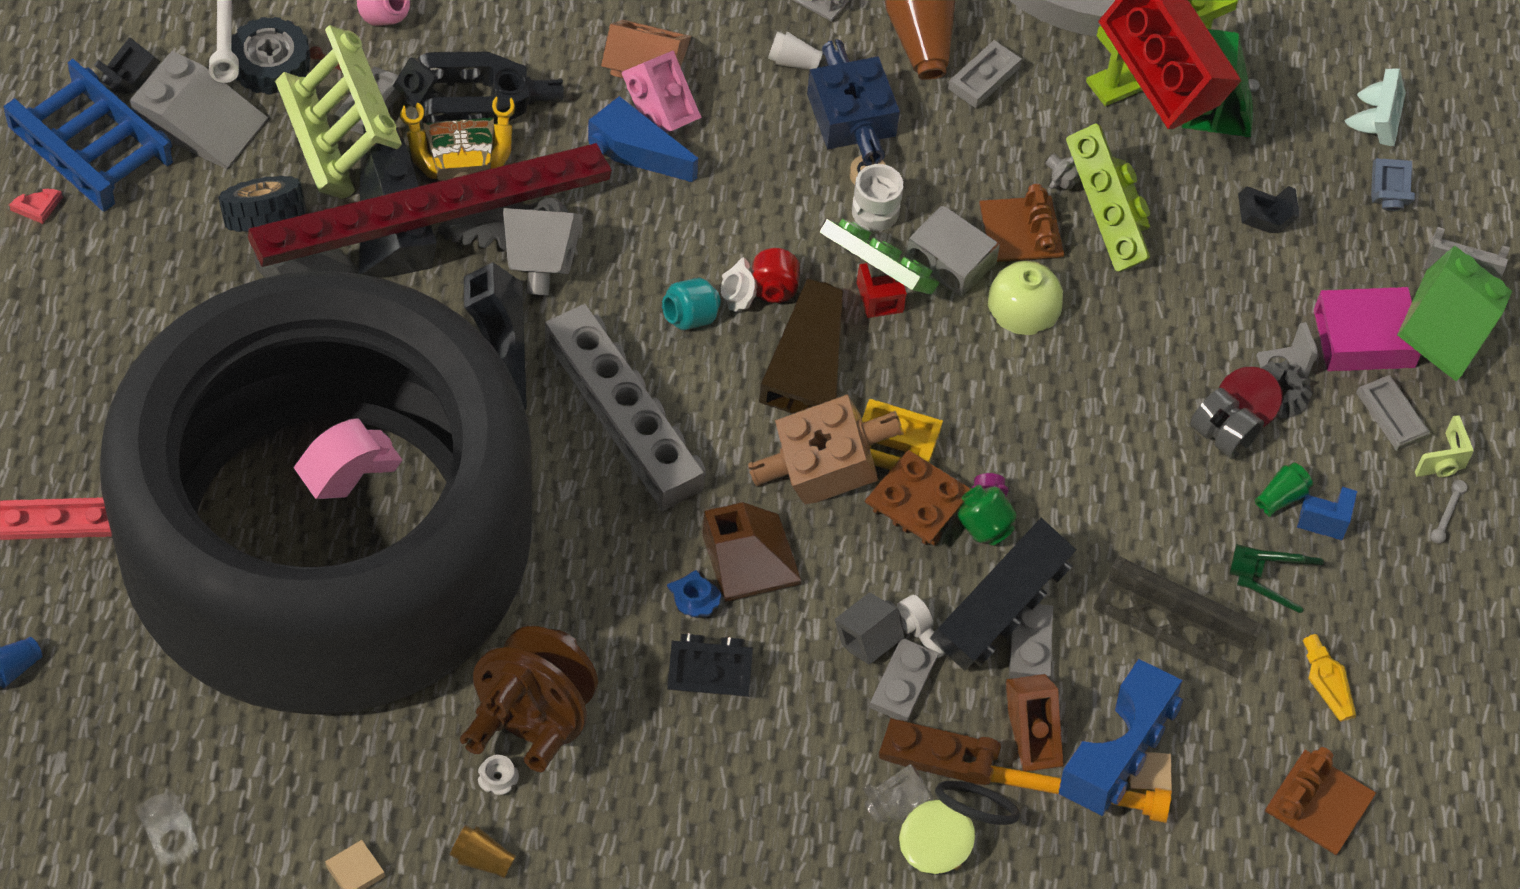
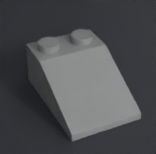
(197, 110)

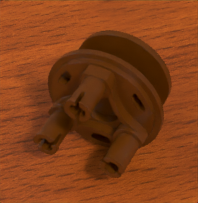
(533, 691)

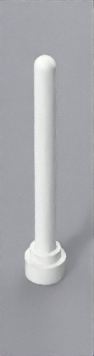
(224, 63)

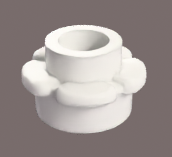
(497, 765)

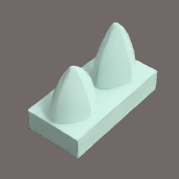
(1389, 100)

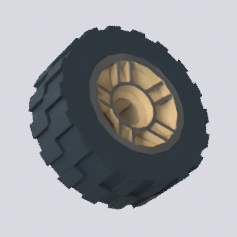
(261, 202)

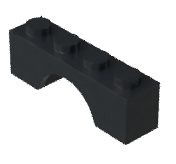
(496, 306)

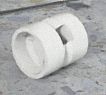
(877, 197)

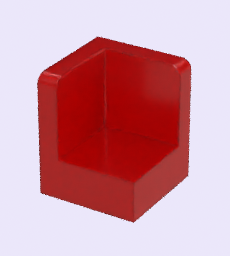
(880, 294)

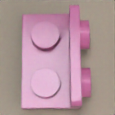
(662, 92)

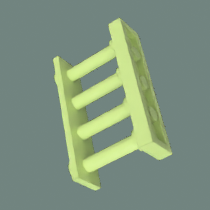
(310, 115)

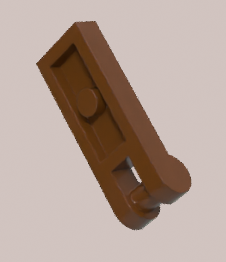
(939, 751)

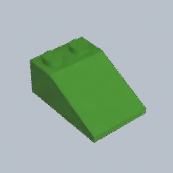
(1454, 311)

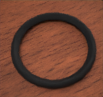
(973, 813)

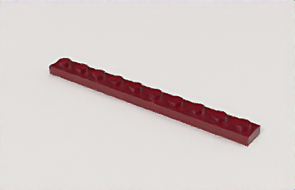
(428, 204)

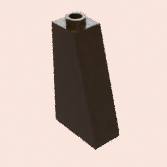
(808, 353)

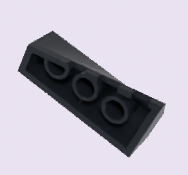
(382, 173)
(1002, 594)

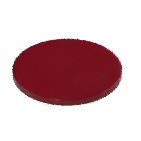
(1256, 391)

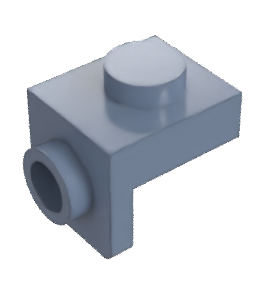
(1392, 183)

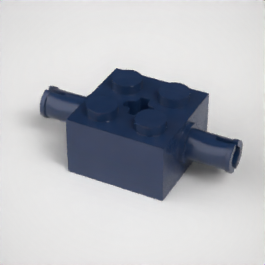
(853, 102)

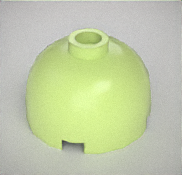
(1026, 298)

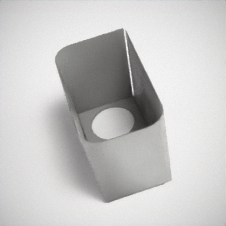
(956, 246)

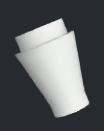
(793, 52)

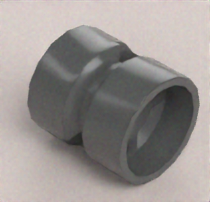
(1240, 427)

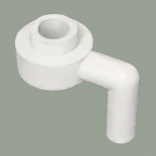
(918, 621)

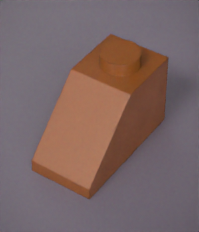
(1035, 721)

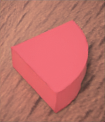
(37, 205)

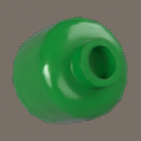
(987, 514)

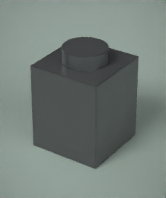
(870, 627)

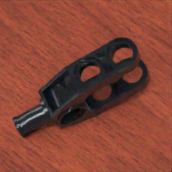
(492, 71)

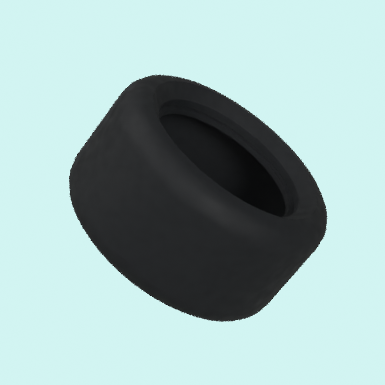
(291, 356)

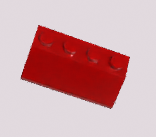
(1170, 57)

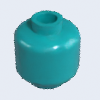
(691, 303)

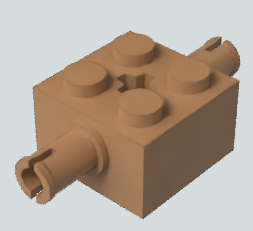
(826, 450)

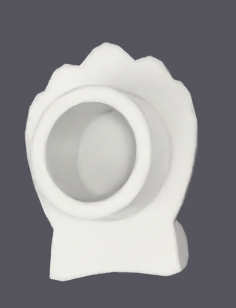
(739, 286)

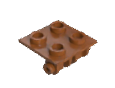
(1023, 226)
(918, 497)
(1320, 800)

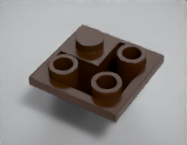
(748, 550)

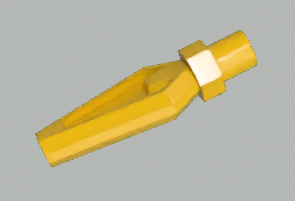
(1329, 679)

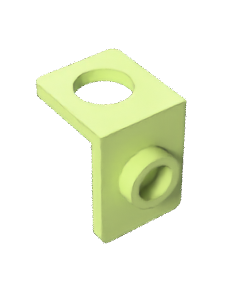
(1448, 462)

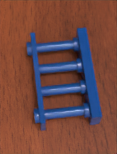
(76, 164)

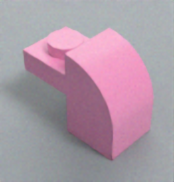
(342, 456)

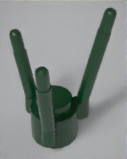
(1250, 562)

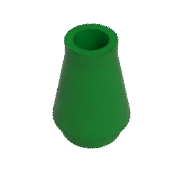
(1285, 488)

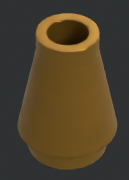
(481, 852)

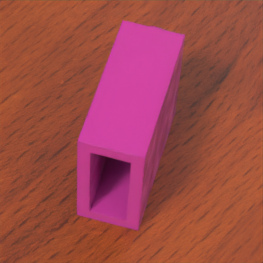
(1362, 328)

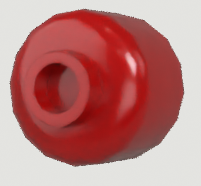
(776, 273)

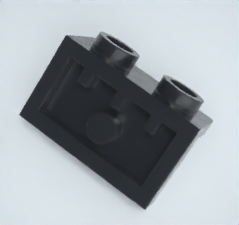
(710, 667)

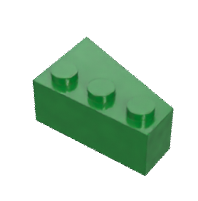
(1236, 111)

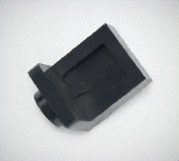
(128, 67)
(417, 82)
(1268, 211)

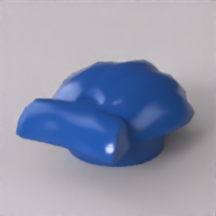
(695, 595)

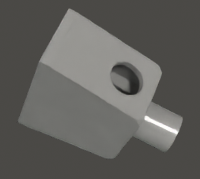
(540, 244)

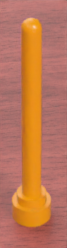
(1152, 803)

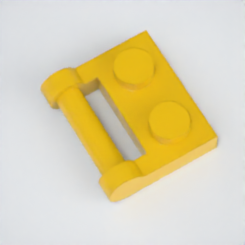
(919, 433)

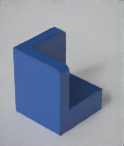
(1327, 516)

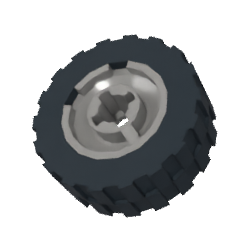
(269, 37)

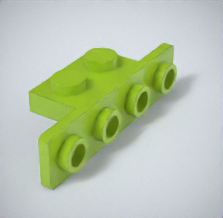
(1112, 196)

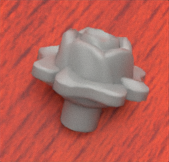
(1063, 173)

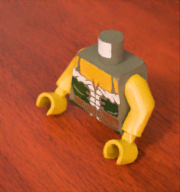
(459, 146)

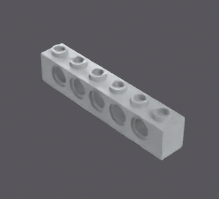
(666, 483)

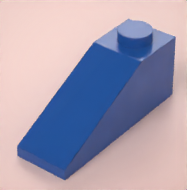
(638, 142)

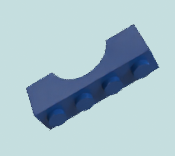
(1100, 770)

